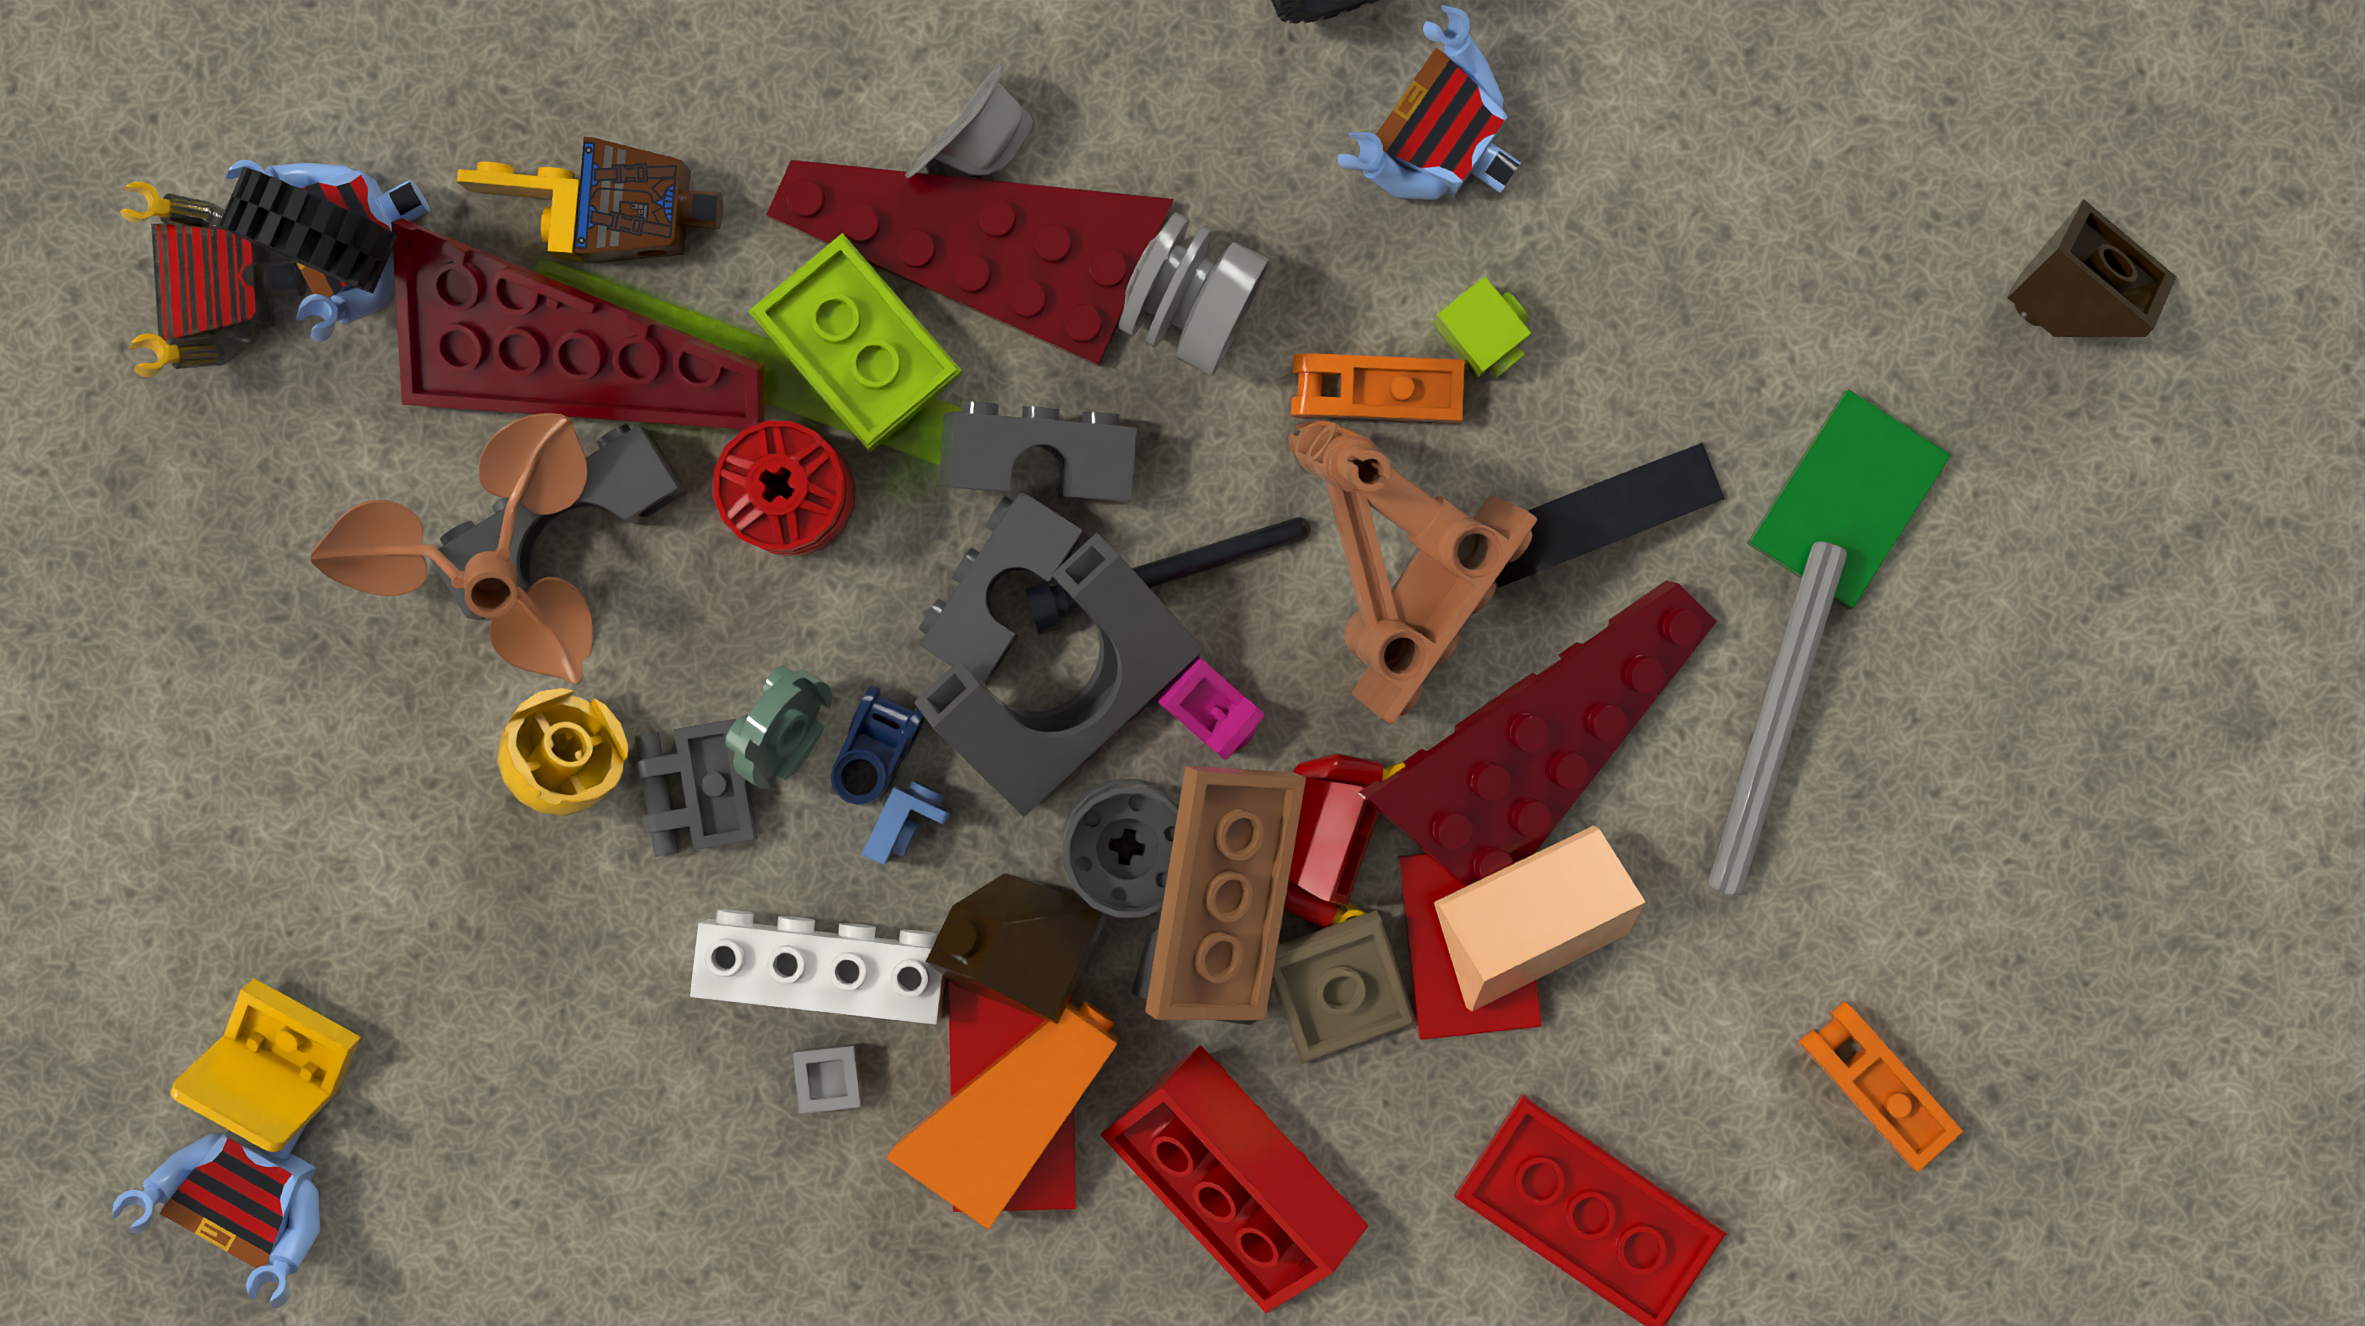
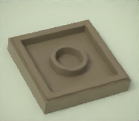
(1340, 987)

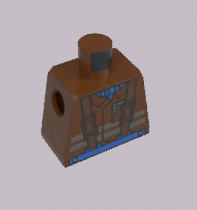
(637, 204)

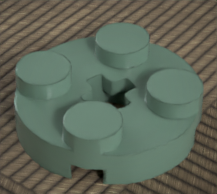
(779, 727)

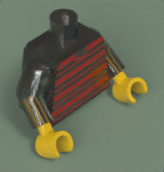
(208, 284)

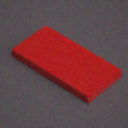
(977, 1037)
(1589, 1214)

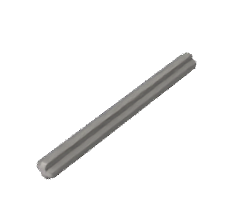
(1777, 718)

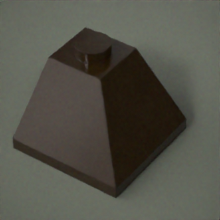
(2092, 281)
(1018, 945)

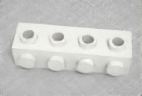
(817, 969)

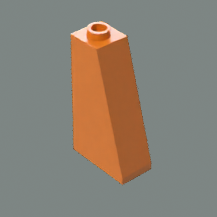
(1001, 1121)

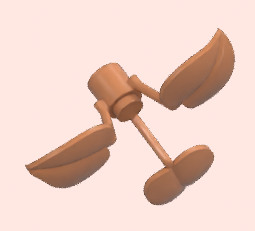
(538, 630)

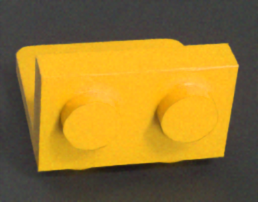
(268, 1068)

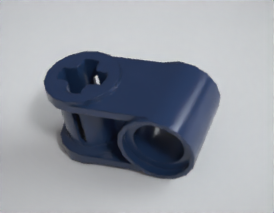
(877, 744)

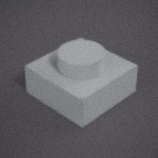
(827, 1078)

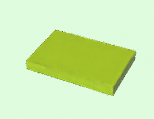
(855, 343)

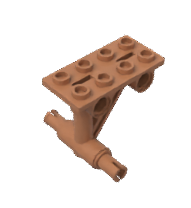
(1451, 576)

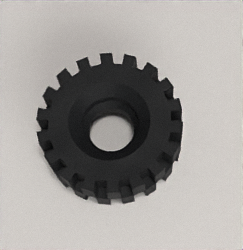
(308, 229)

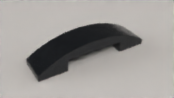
(1616, 510)

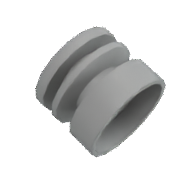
(1191, 293)

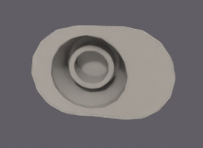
(984, 134)

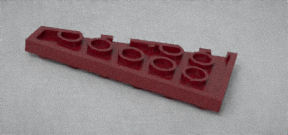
(1534, 749)

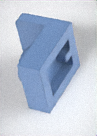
(894, 829)

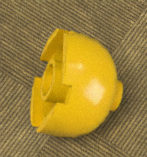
(561, 752)

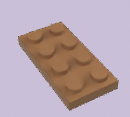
(1225, 894)

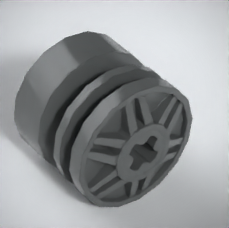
(1096, 872)

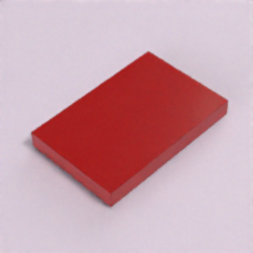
(1436, 989)

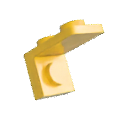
(553, 183)

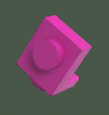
(1211, 708)

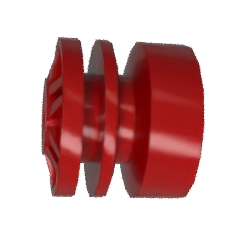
(820, 481)

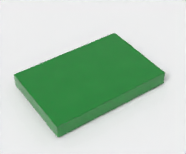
(1851, 491)

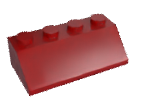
(1235, 1181)

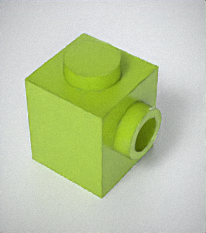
(1484, 328)

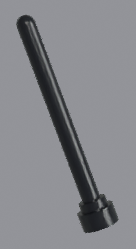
(1055, 605)

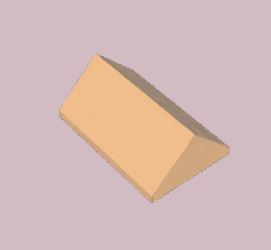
(1537, 916)

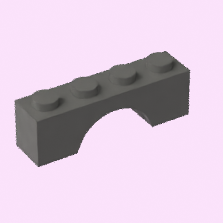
(623, 476)

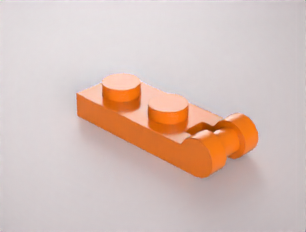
(1380, 388)
(1882, 1088)

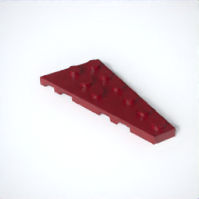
(1009, 250)
(523, 343)

